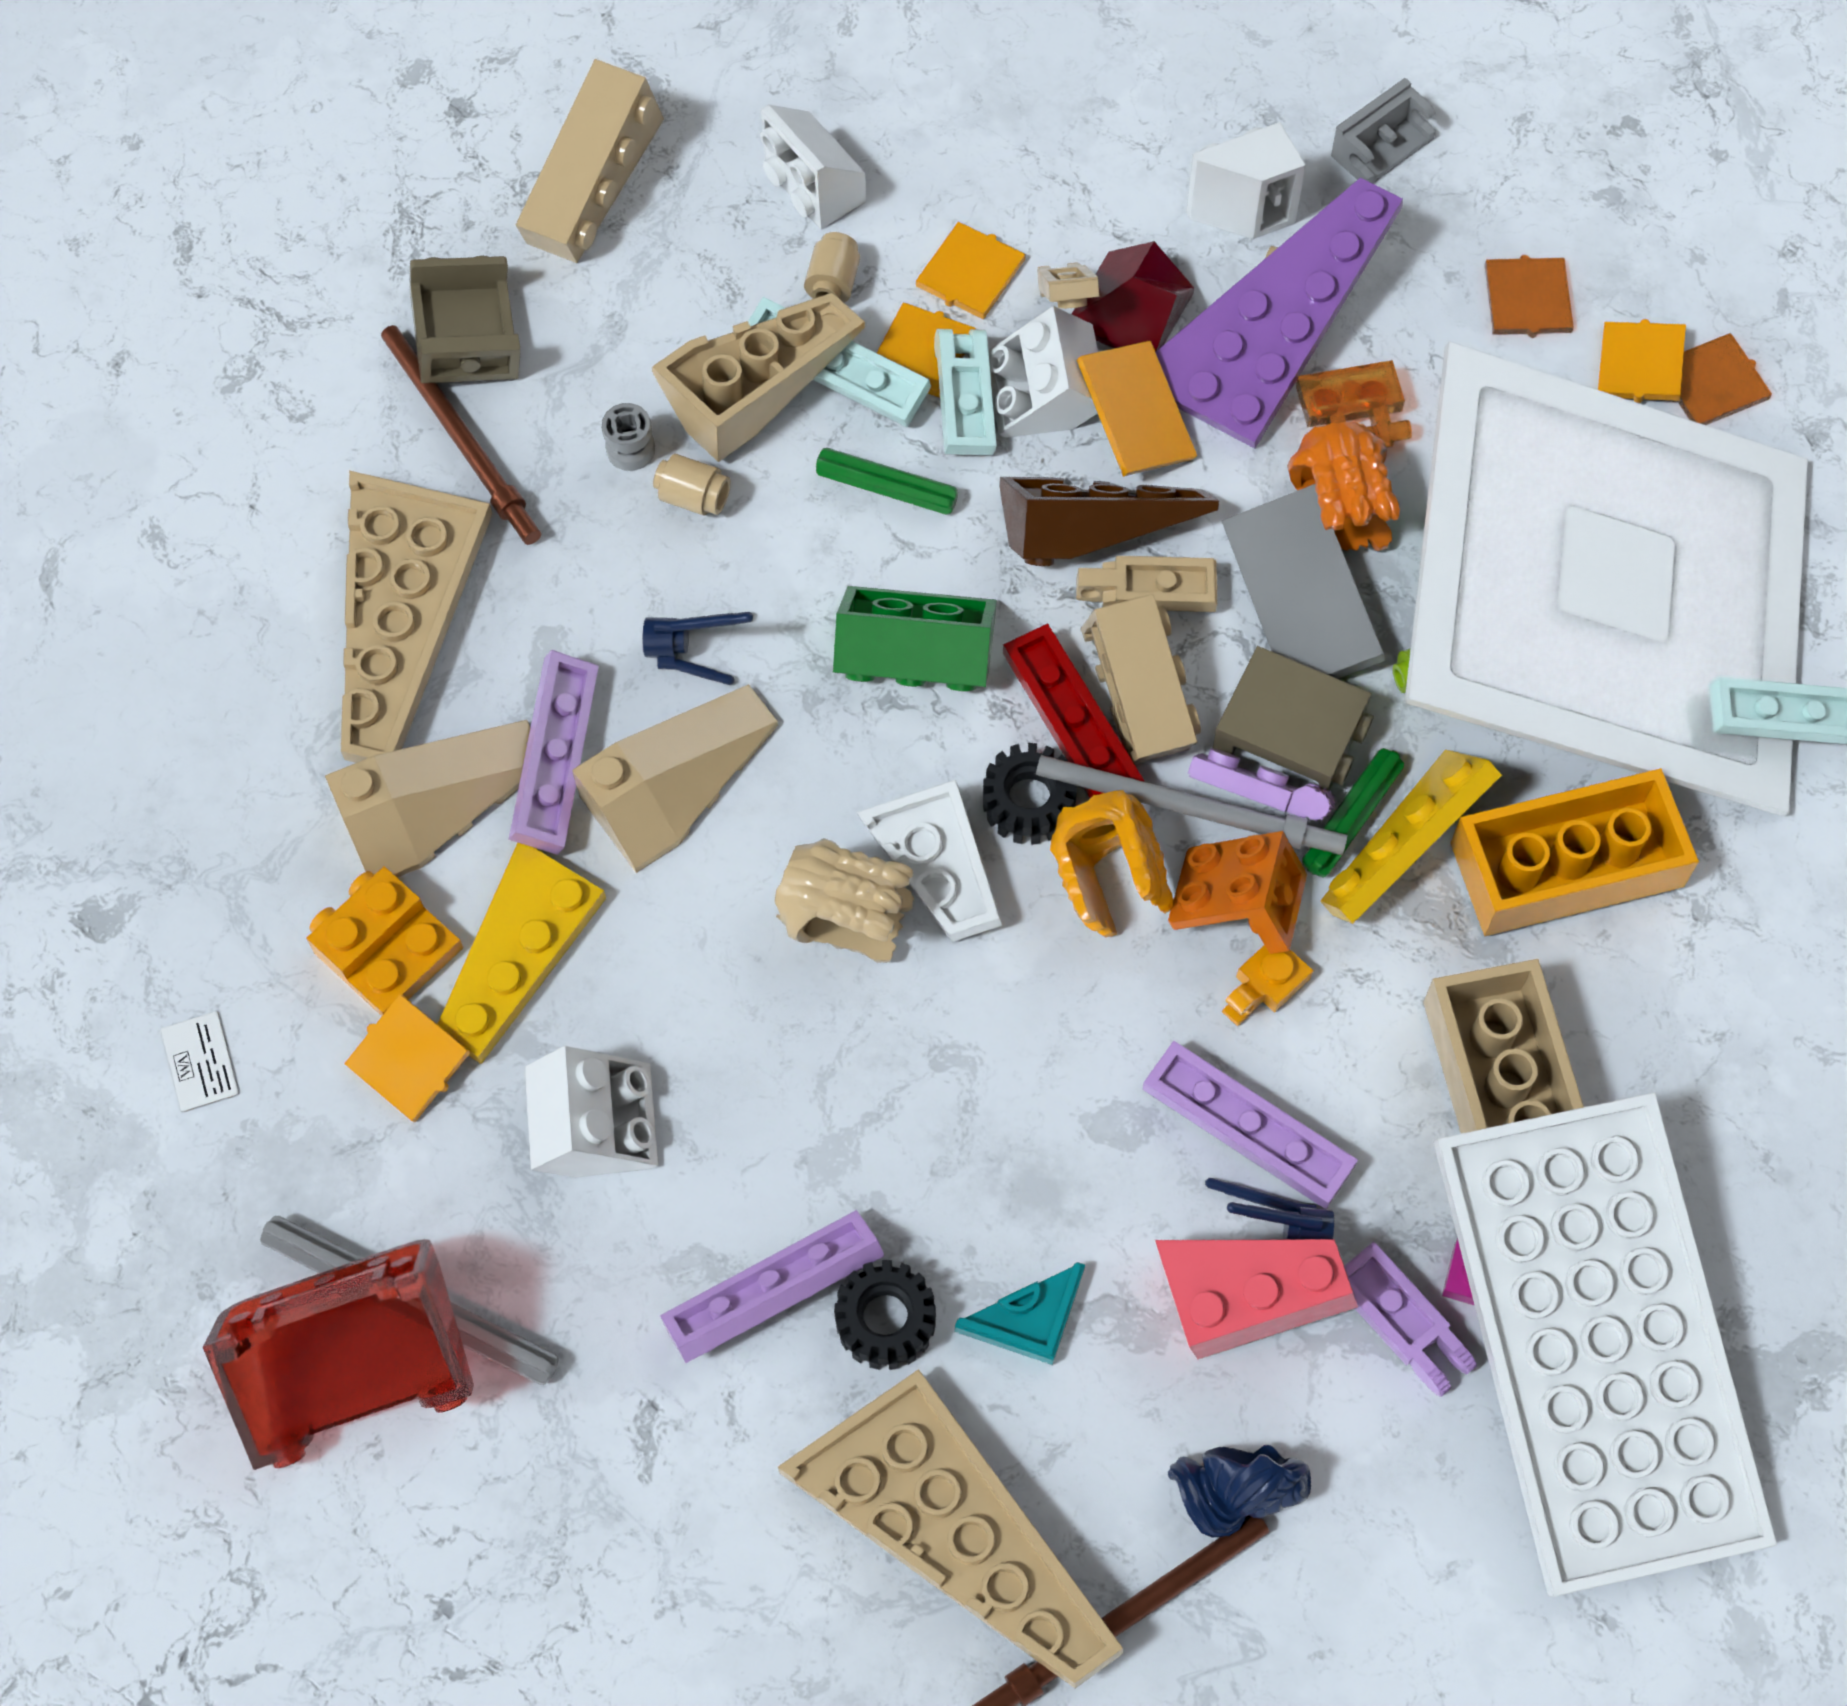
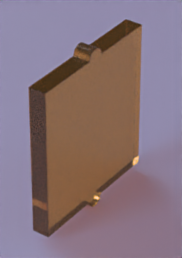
(1528, 296)
(1719, 381)

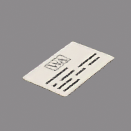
(199, 1061)

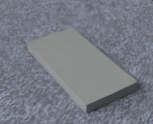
(1303, 585)

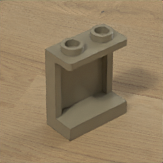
(463, 319)
(1295, 718)

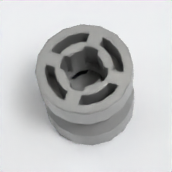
(628, 436)

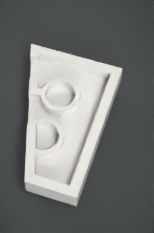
(937, 842)

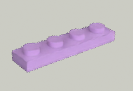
(553, 752)
(1250, 1124)
(771, 1286)

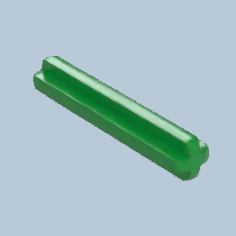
(886, 481)
(1356, 808)

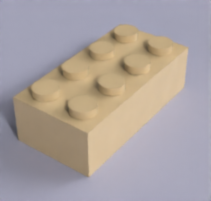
(1500, 1046)

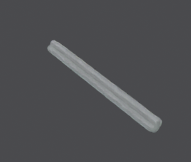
(475, 1332)

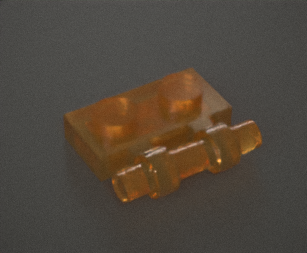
(1356, 394)

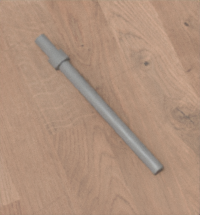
(1294, 827)

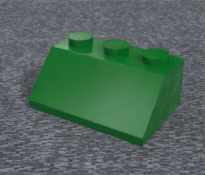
(914, 637)

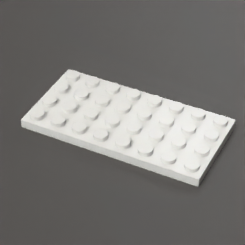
(1603, 1345)

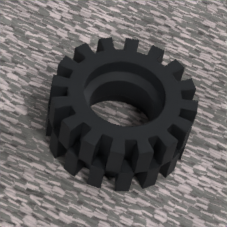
(1006, 813)
(877, 1282)

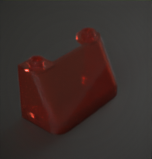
(338, 1351)

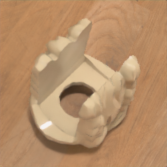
(844, 899)

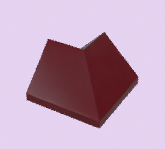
(1137, 297)

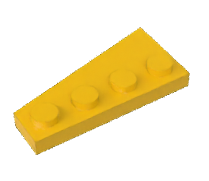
(1419, 820)
(519, 943)

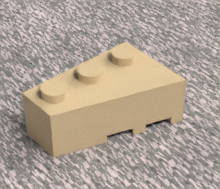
(1142, 678)

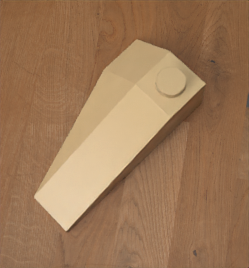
(743, 379)
(664, 777)
(421, 796)

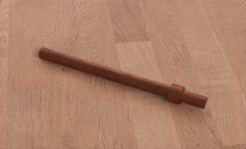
(505, 497)
(1026, 1682)

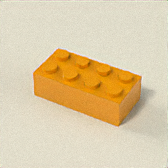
(1573, 852)

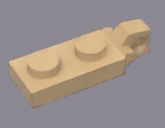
(1174, 581)

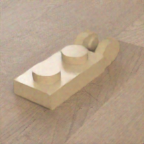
(1068, 285)

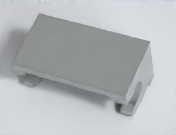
(1384, 132)

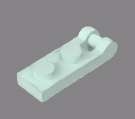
(965, 392)

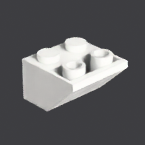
(810, 165)
(1247, 183)
(1038, 377)
(590, 1114)

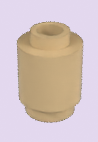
(833, 266)
(691, 485)

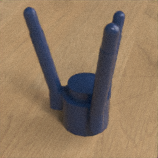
(669, 636)
(1299, 1219)

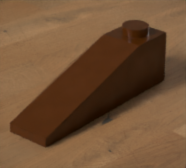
(1063, 521)

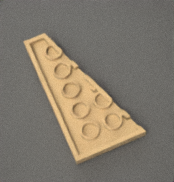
(402, 589)
(935, 1504)

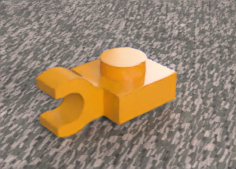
(1266, 980)

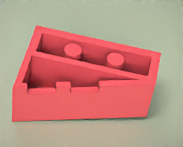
(1252, 1288)

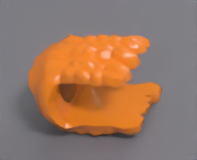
(1349, 481)

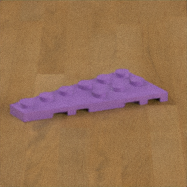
(1258, 337)

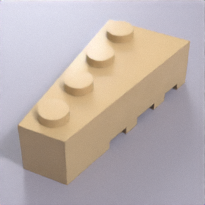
(590, 161)

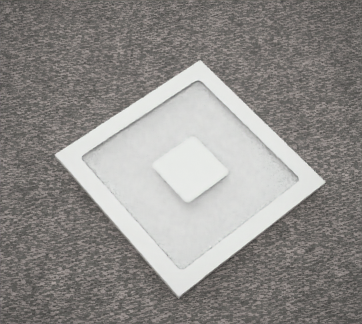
(1604, 573)

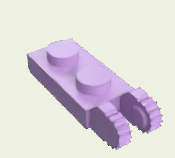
(1265, 786)
(1404, 1317)

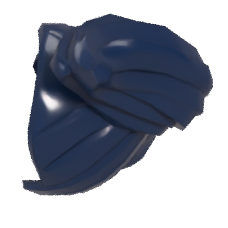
(1238, 1486)

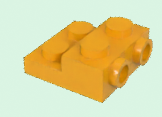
(382, 940)

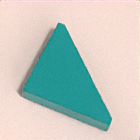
(1029, 1318)

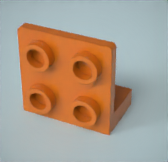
(1242, 880)

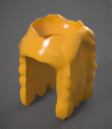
(1090, 833)

